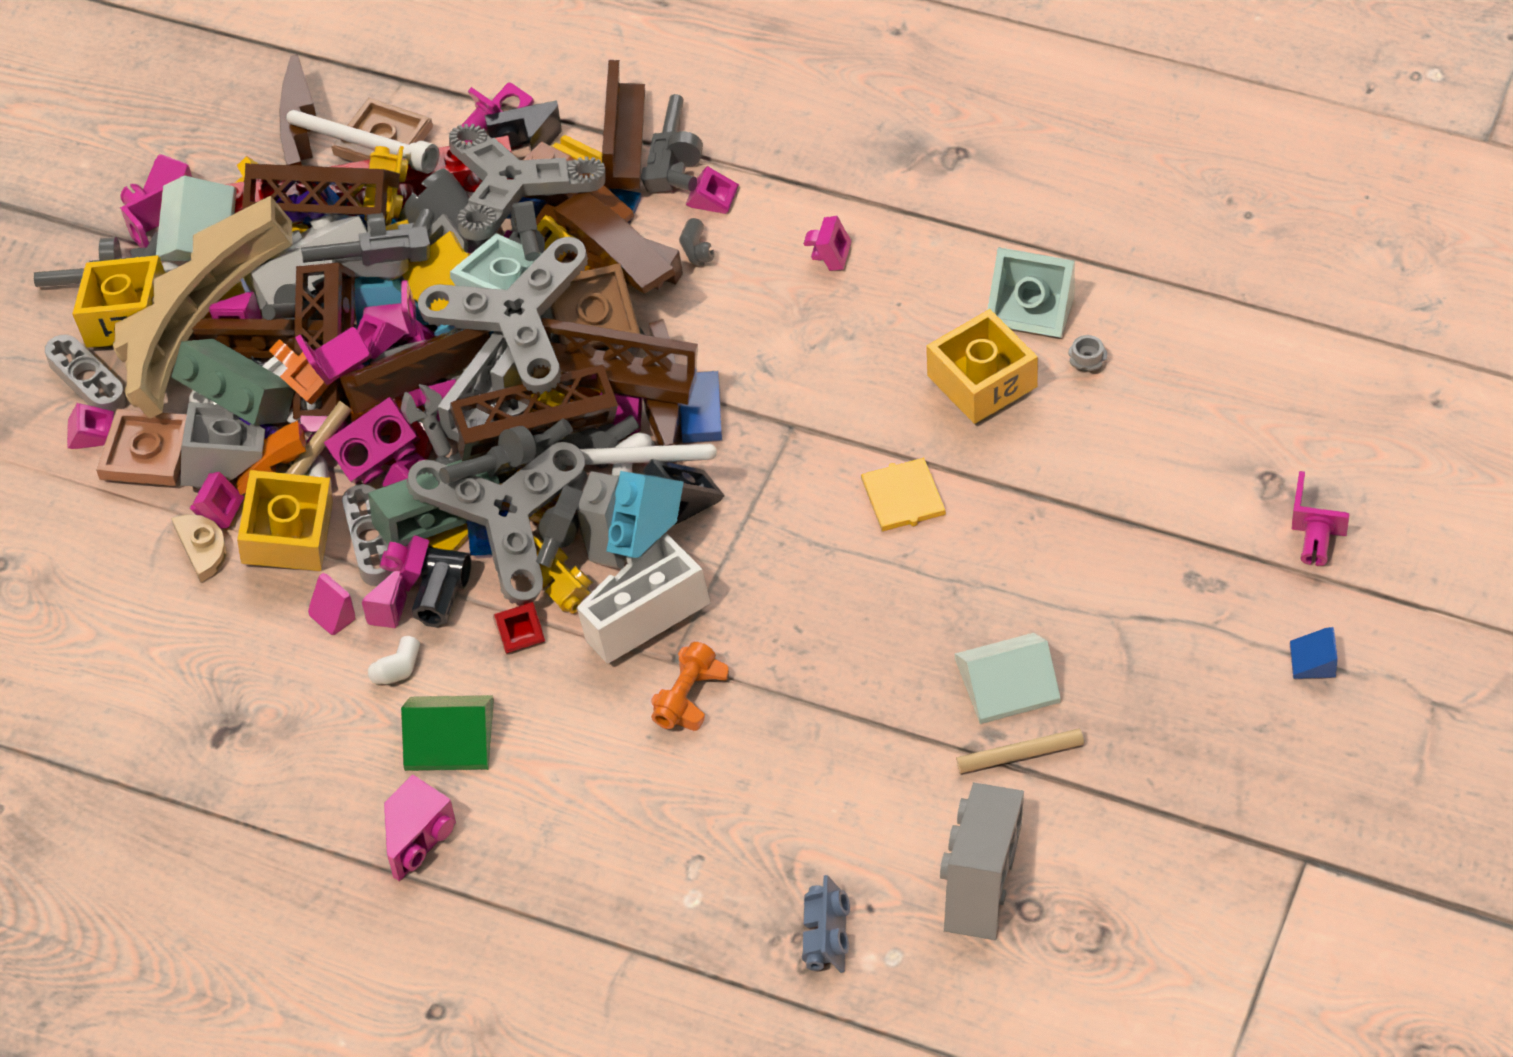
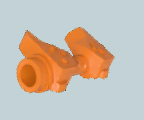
(672, 706)

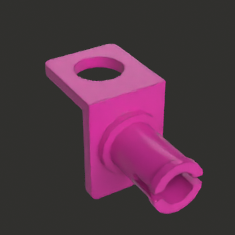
(485, 106)
(141, 212)
(400, 315)
(337, 356)
(1317, 526)

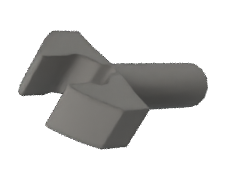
(427, 418)

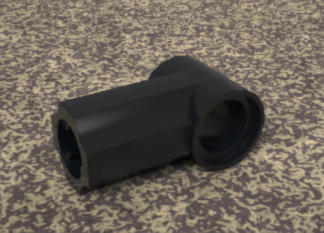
(442, 577)

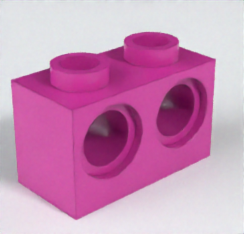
(367, 432)

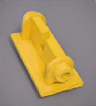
(383, 160)
(569, 585)

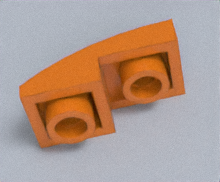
(279, 447)

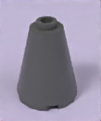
(441, 196)

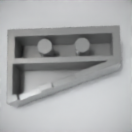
(980, 859)

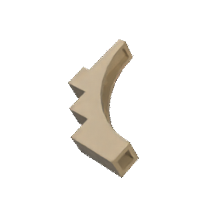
(183, 296)

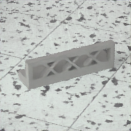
(476, 381)

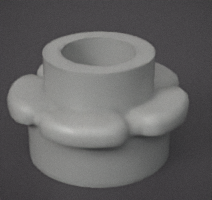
(1087, 353)

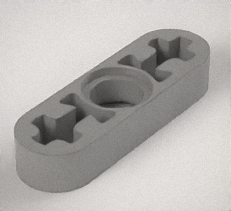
(81, 361)
(357, 525)

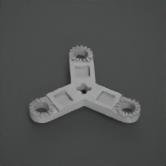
(496, 194)
(523, 333)
(511, 535)

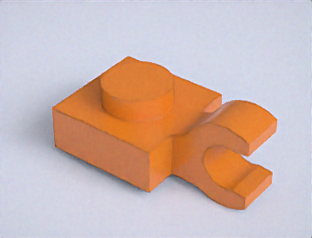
(299, 373)

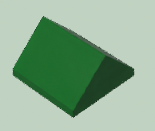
(447, 732)

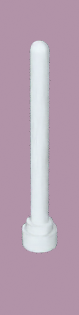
(420, 155)
(641, 454)

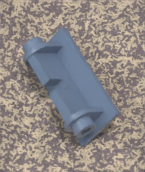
(826, 908)

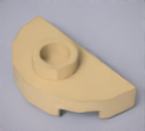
(202, 543)

